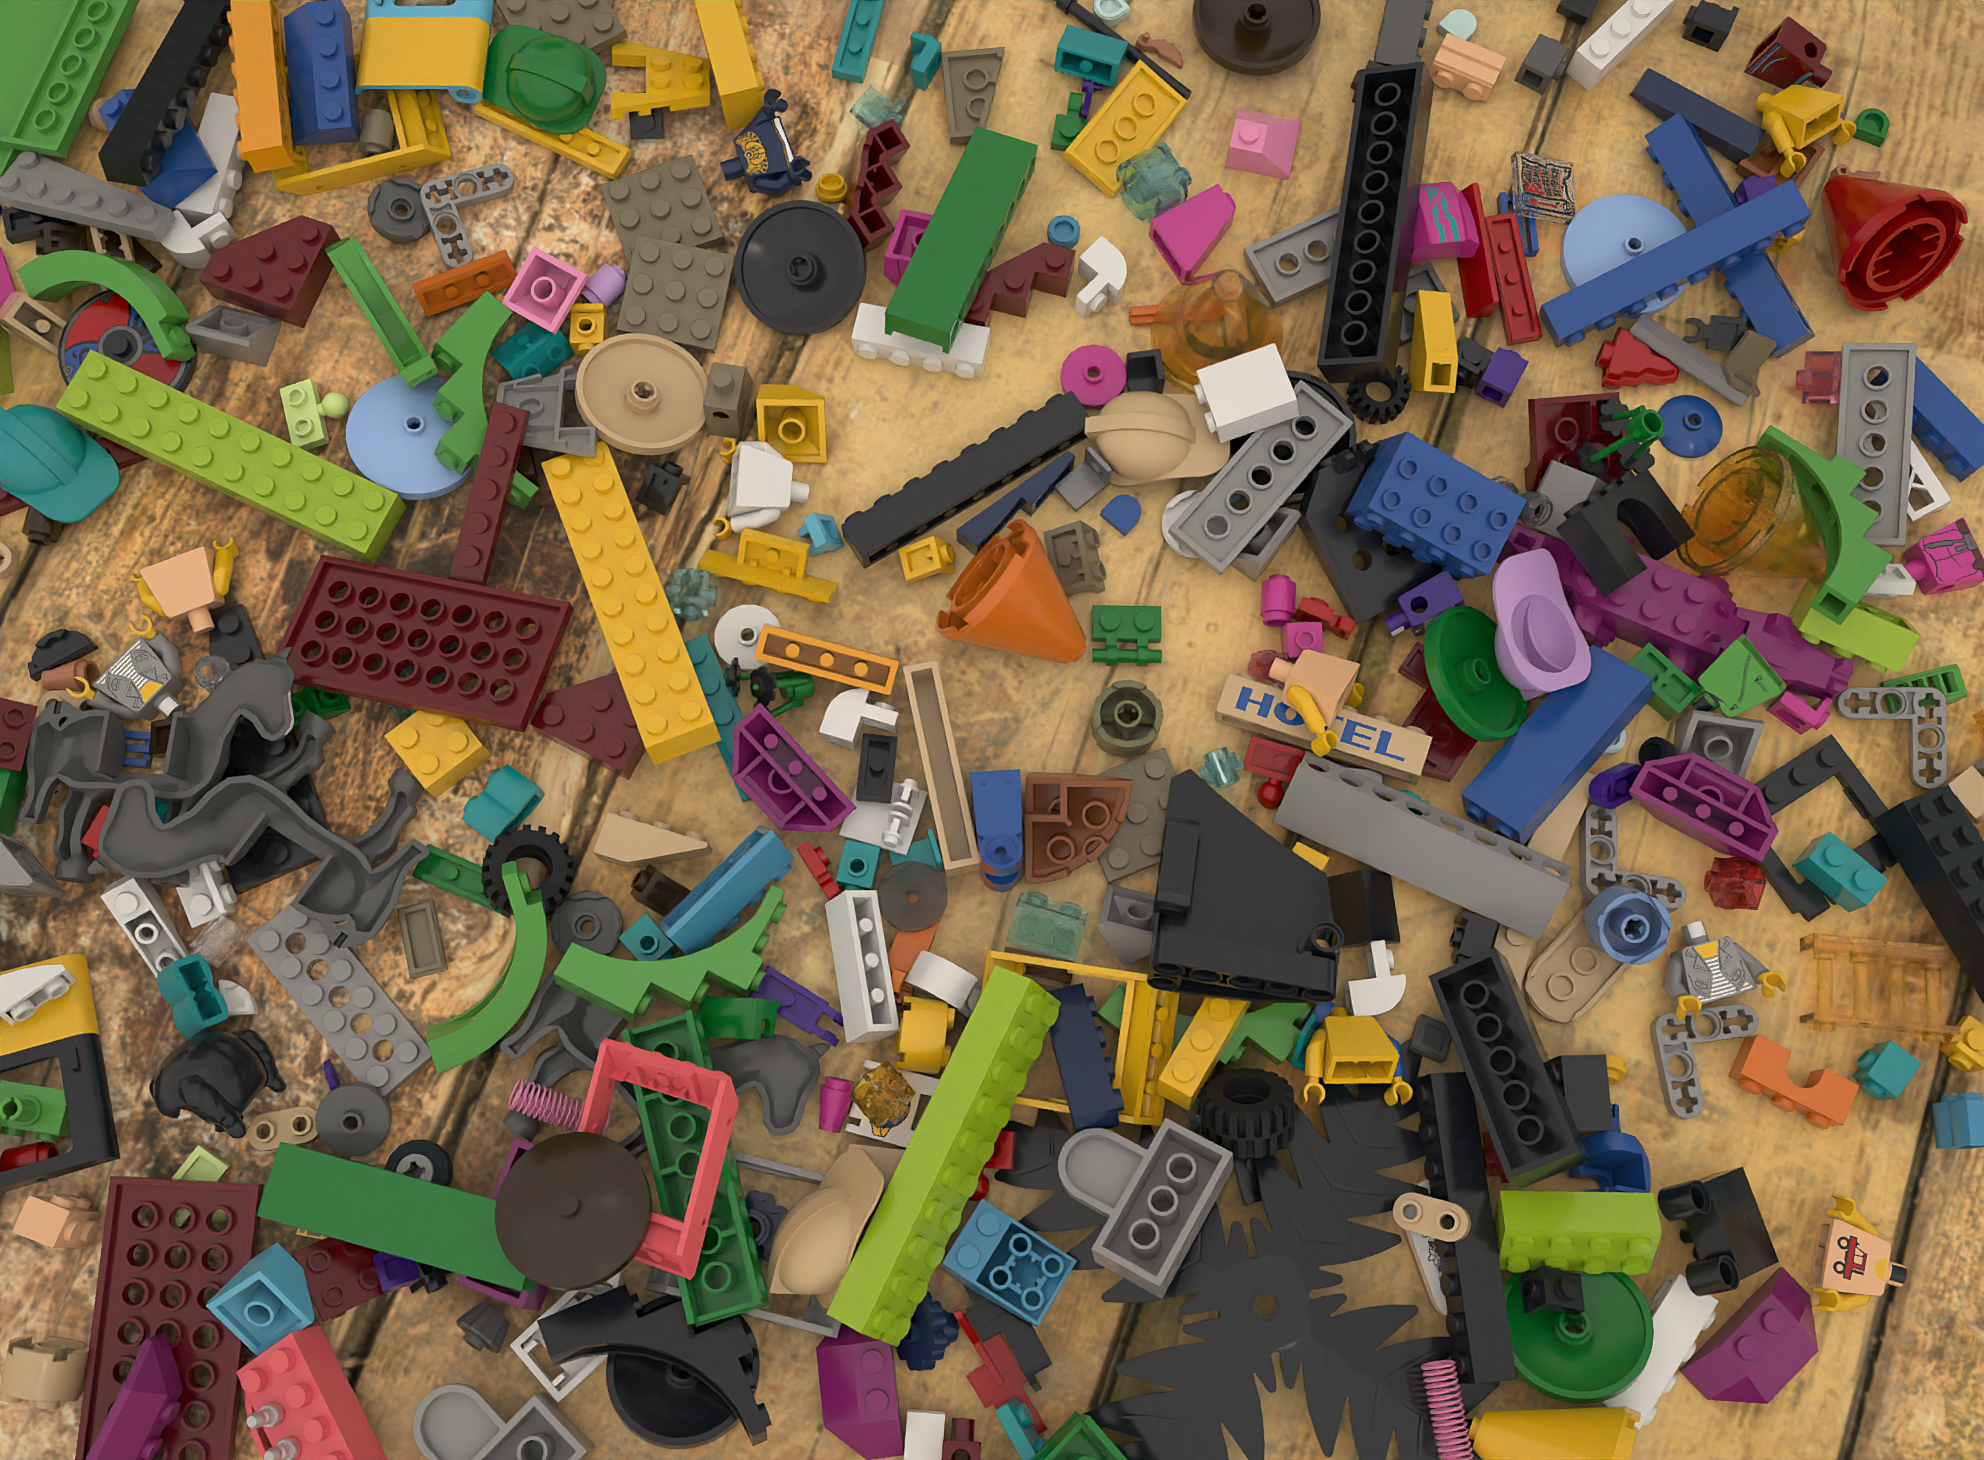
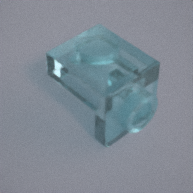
(876, 109)

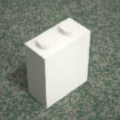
(1246, 393)

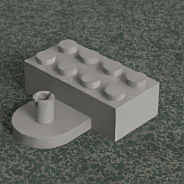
(1150, 1196)
(465, 1425)

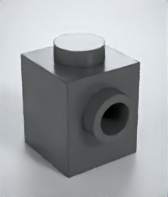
(1542, 64)

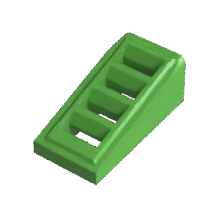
(1945, 679)

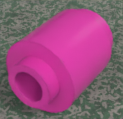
(1277, 600)

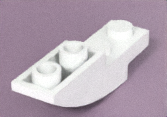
(30, 988)

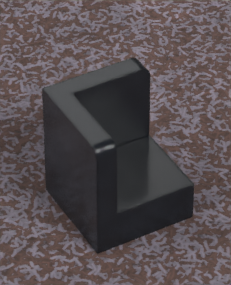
(1145, 371)

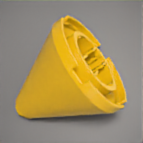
(1555, 1434)

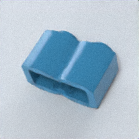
(1959, 1121)

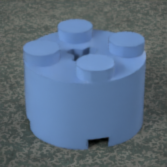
(1644, 915)

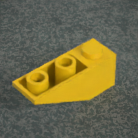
(1433, 345)

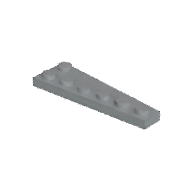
(67, 194)

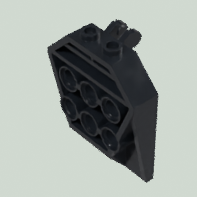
(1383, 575)

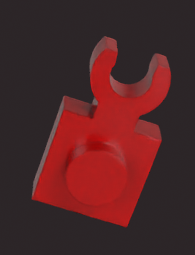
(1318, 611)
(817, 862)

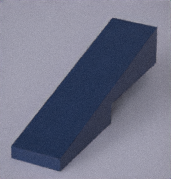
(1714, 124)
(1026, 496)

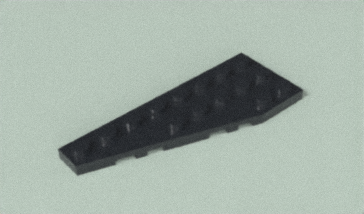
(254, 755)

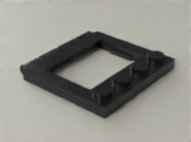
(1796, 780)

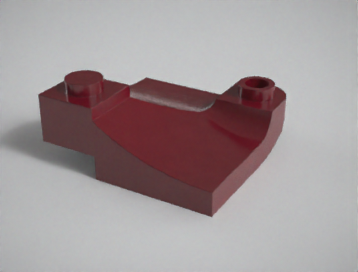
(1560, 428)

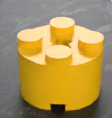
(923, 1035)

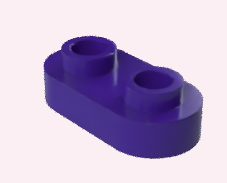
(1611, 786)

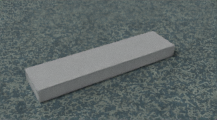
(1686, 357)

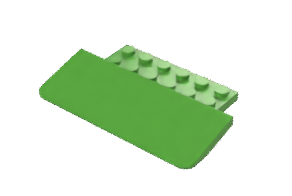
(52, 69)

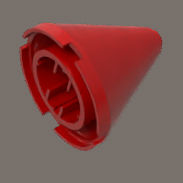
(1889, 238)

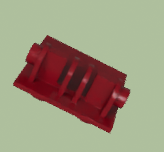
(15, 732)
(338, 1275)

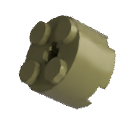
(1134, 700)

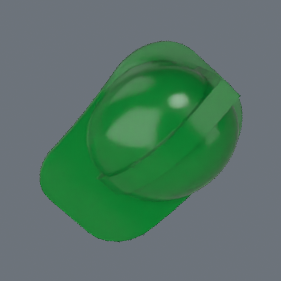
(544, 78)

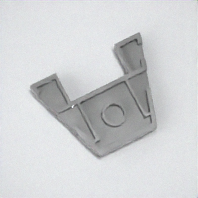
(546, 402)

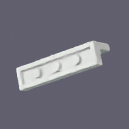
(1919, 473)

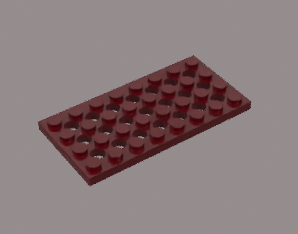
(429, 660)
(115, 1309)

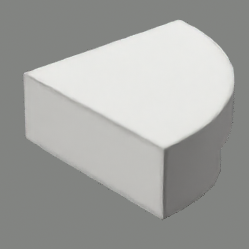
(238, 999)

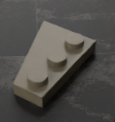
(970, 89)

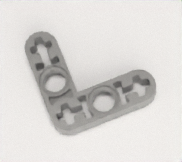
(448, 208)
(1909, 711)
(1607, 870)
(1682, 1048)

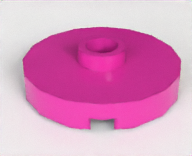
(1088, 390)

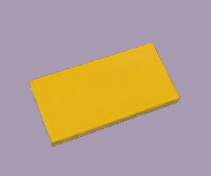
(1124, 126)

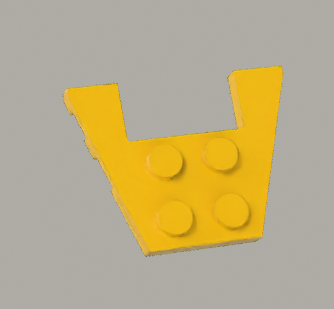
(671, 80)

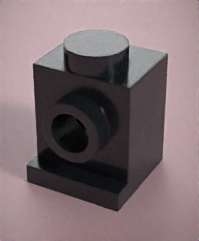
(1708, 24)
(1472, 936)

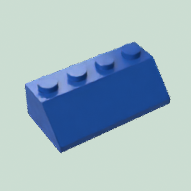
(322, 74)
(182, 167)

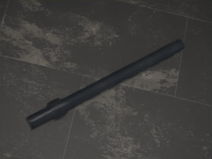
(1132, 54)

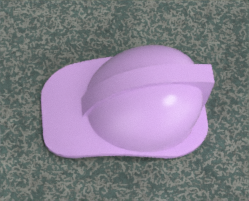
(1535, 630)

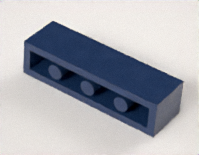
(1081, 1061)

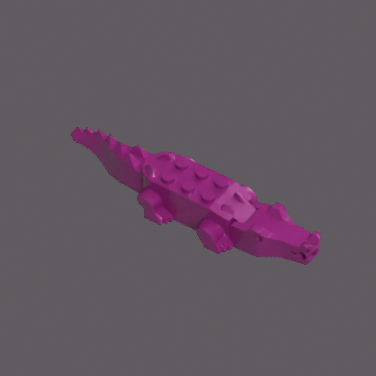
(1683, 619)

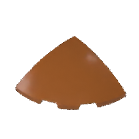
(1070, 821)

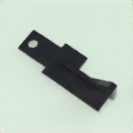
(1022, 1338)

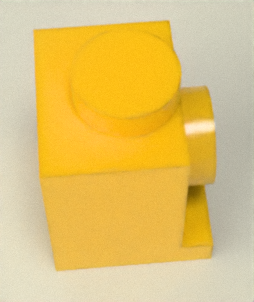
(591, 318)

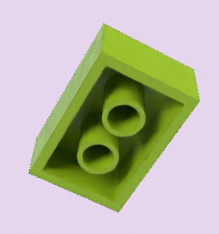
(1867, 631)

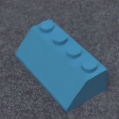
(727, 891)

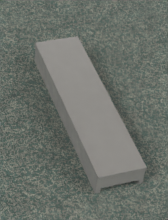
(1423, 848)

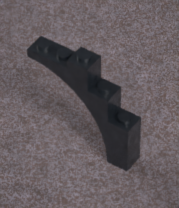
(715, 1356)

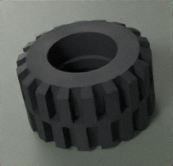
(533, 845)
(1248, 1112)

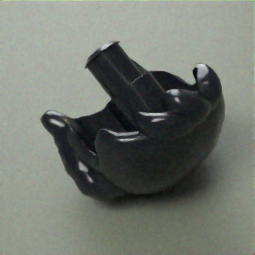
(216, 1078)

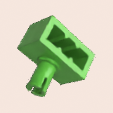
(34, 1110)

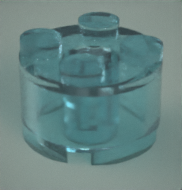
(1153, 182)

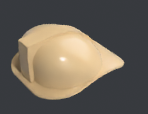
(1156, 438)
(823, 1228)

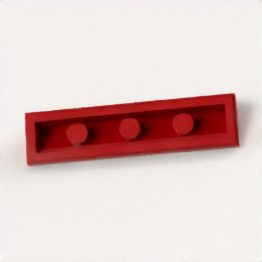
(1477, 272)

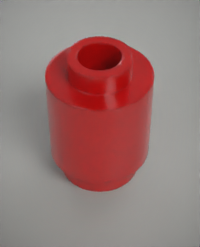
(27, 1154)

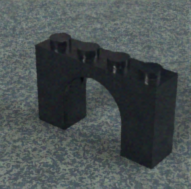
(1598, 541)

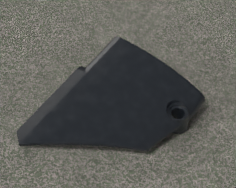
(1237, 908)

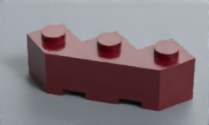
(874, 183)
(1012, 284)

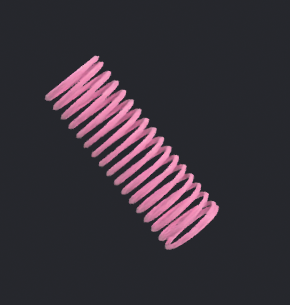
(552, 1106)
(1437, 1365)

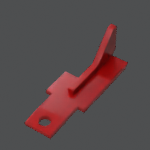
(1000, 1375)

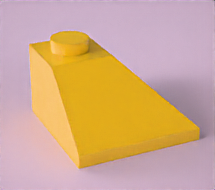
(792, 422)

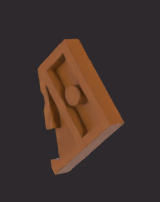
(1769, 163)

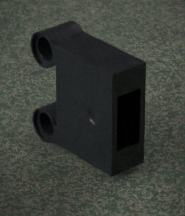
(1724, 1228)

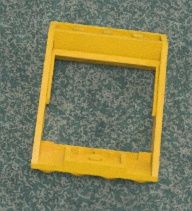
(419, 136)
(1143, 1038)

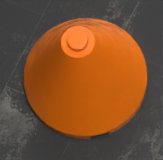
(1013, 601)

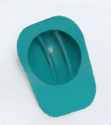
(53, 463)

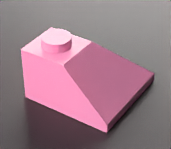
(1263, 143)
(544, 290)

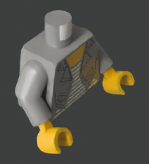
(140, 680)
(1713, 972)

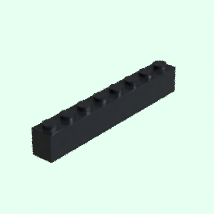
(166, 93)
(966, 479)
(1469, 1266)

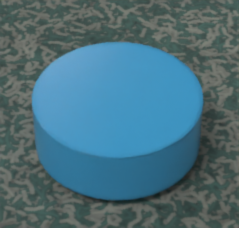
(1063, 231)

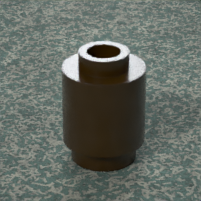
(40, 528)

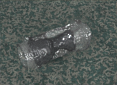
(1537, 508)

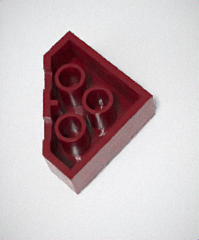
(274, 270)
(594, 723)

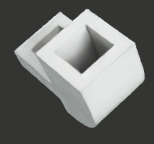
(194, 245)
(1106, 273)
(850, 712)
(945, 982)
(1381, 990)

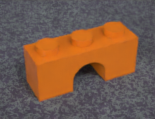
(1762, 1069)

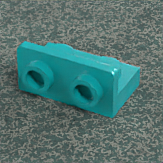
(532, 351)

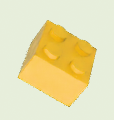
(438, 749)

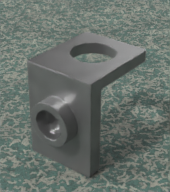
(1085, 480)

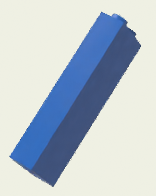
(1556, 748)

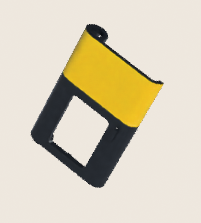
(66, 1031)

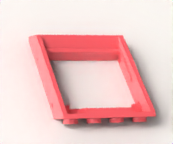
(670, 1242)

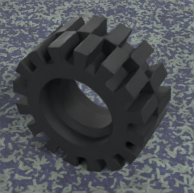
(1380, 410)

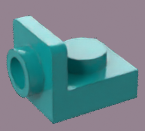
(926, 59)

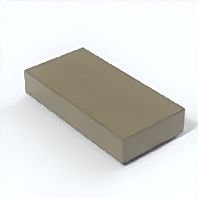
(422, 939)

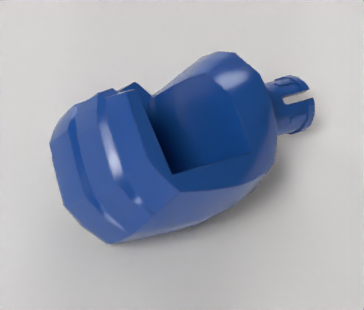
(1616, 1161)

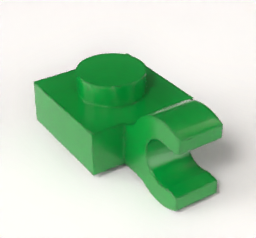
(1070, 125)

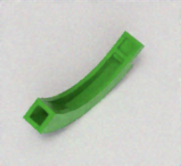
(65, 271)
(382, 311)
(496, 1013)

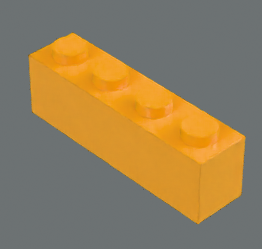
(826, 658)

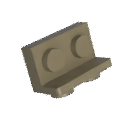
(1076, 557)

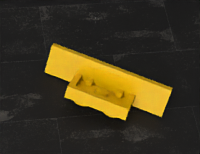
(770, 563)

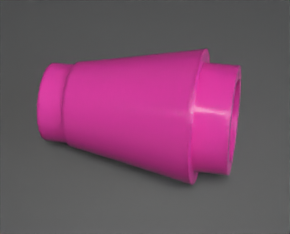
(834, 1103)

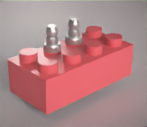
(304, 1403)

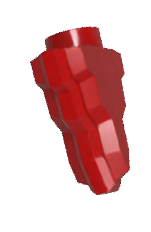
(1632, 362)

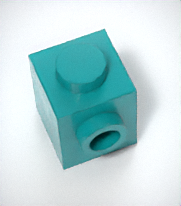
(858, 866)
(648, 941)
(1885, 1070)

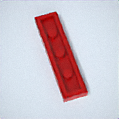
(1512, 280)

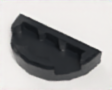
(59, 649)

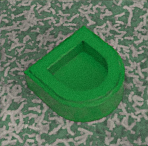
(1872, 126)

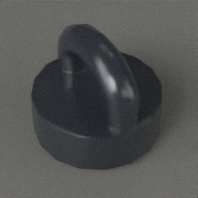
(1655, 749)

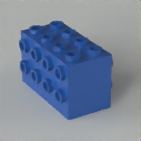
(1435, 507)

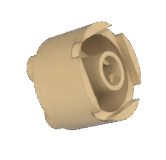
(44, 1371)

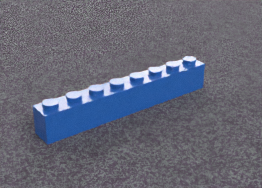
(1706, 196)
(1675, 264)

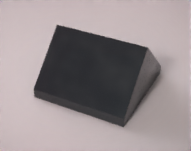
(1364, 907)

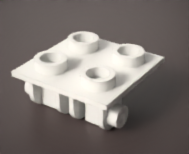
(887, 824)

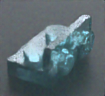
(1047, 925)

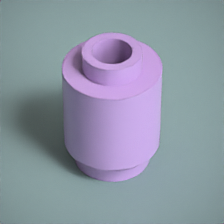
(604, 285)

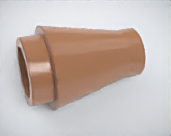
(63, 676)

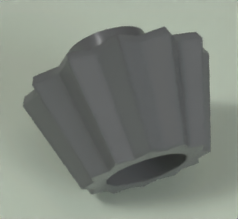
(484, 1328)

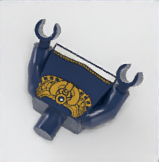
(766, 154)

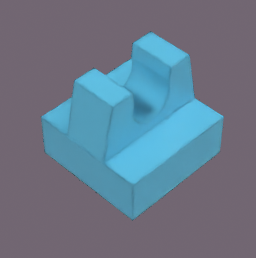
(823, 533)

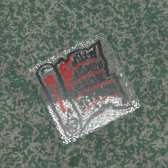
(1543, 188)

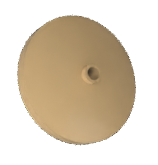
(642, 393)

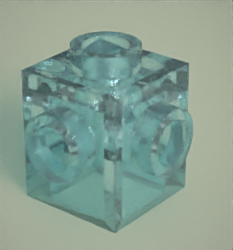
(692, 583)

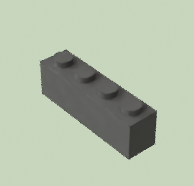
(1402, 31)

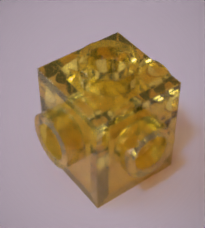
(883, 1095)

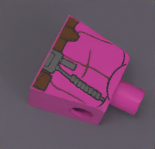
(1946, 560)

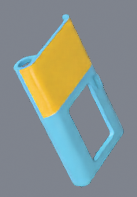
(426, 47)

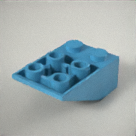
(1008, 1263)

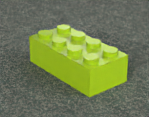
(1577, 1231)

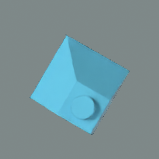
(265, 1300)

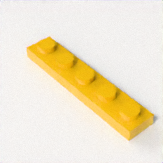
(582, 146)

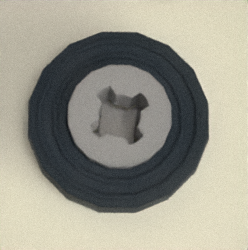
(431, 1161)

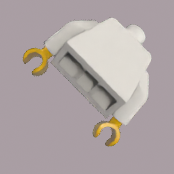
(758, 486)

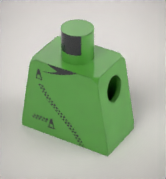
(1738, 680)

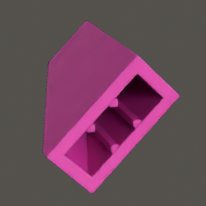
(1192, 230)

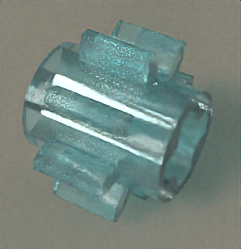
(1221, 768)

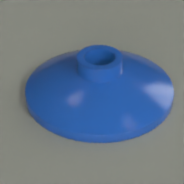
(1681, 436)

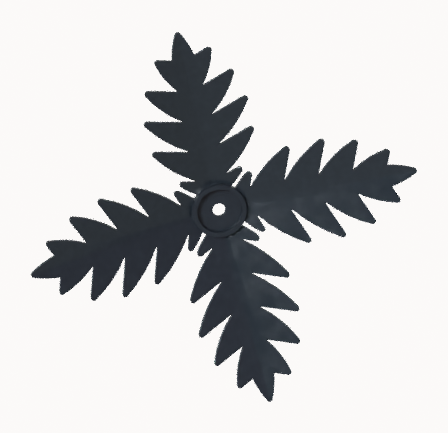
(1309, 1231)

